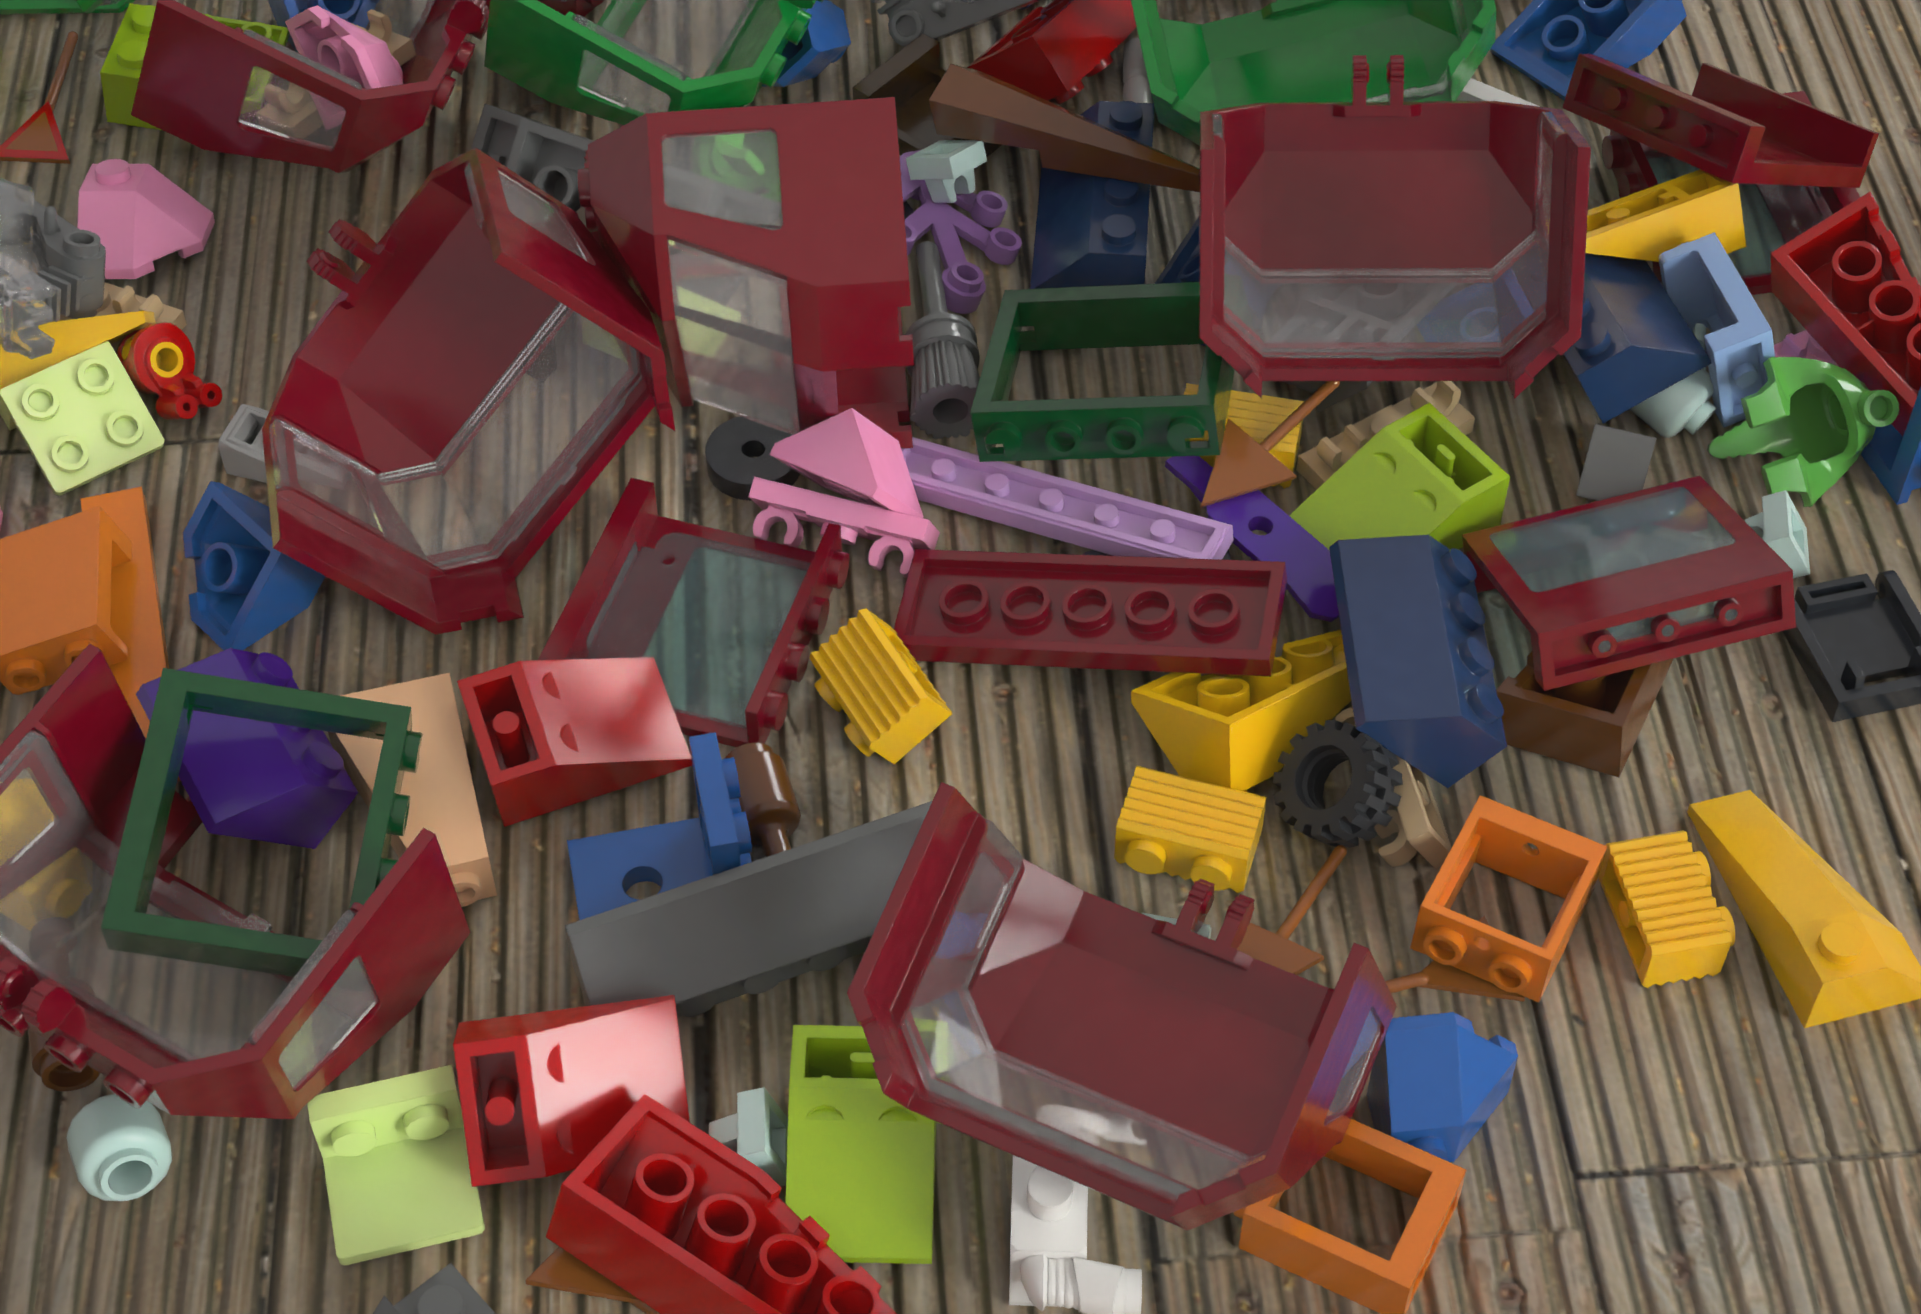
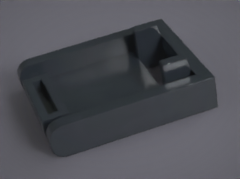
(1853, 640)

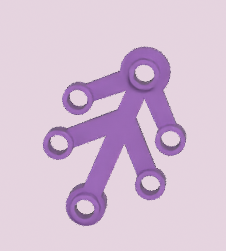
(961, 279)

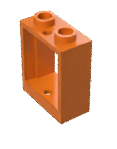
(1498, 839)
(1348, 1269)

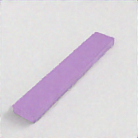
(1060, 507)

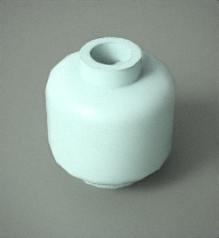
(1679, 406)
(118, 1148)

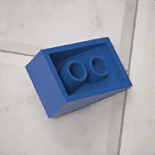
(1554, 32)

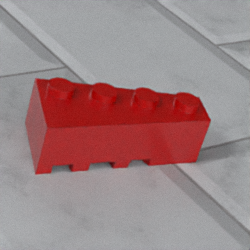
(1856, 299)

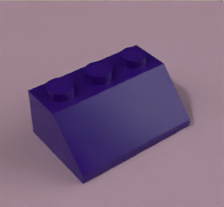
(258, 774)

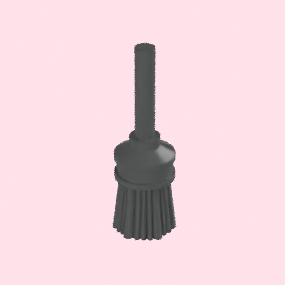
(944, 357)

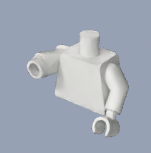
(1051, 1249)

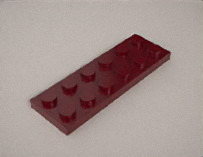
(1093, 611)

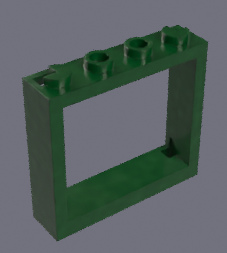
(1098, 426)
(178, 695)

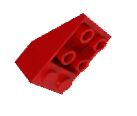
(571, 730)
(557, 1081)

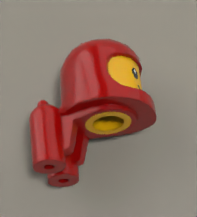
(163, 364)

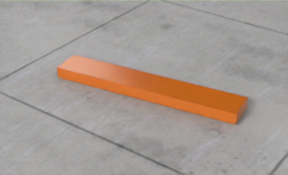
(134, 598)

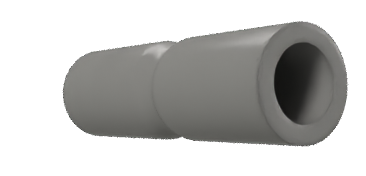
(1135, 78)

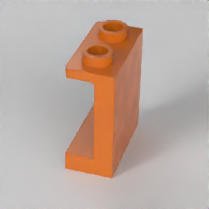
(58, 597)

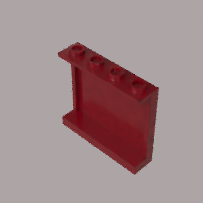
(1725, 126)

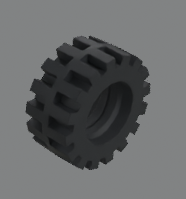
(1366, 798)

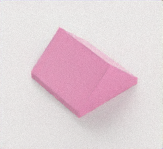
(852, 460)

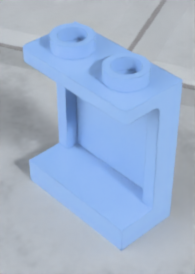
(1712, 293)

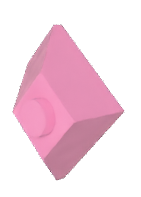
(344, 48)
(140, 217)

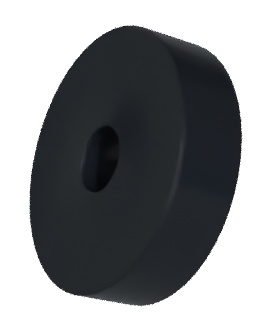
(729, 456)

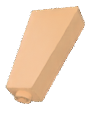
(441, 788)

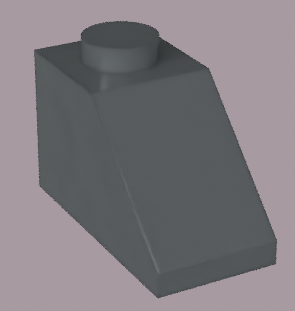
(1615, 463)

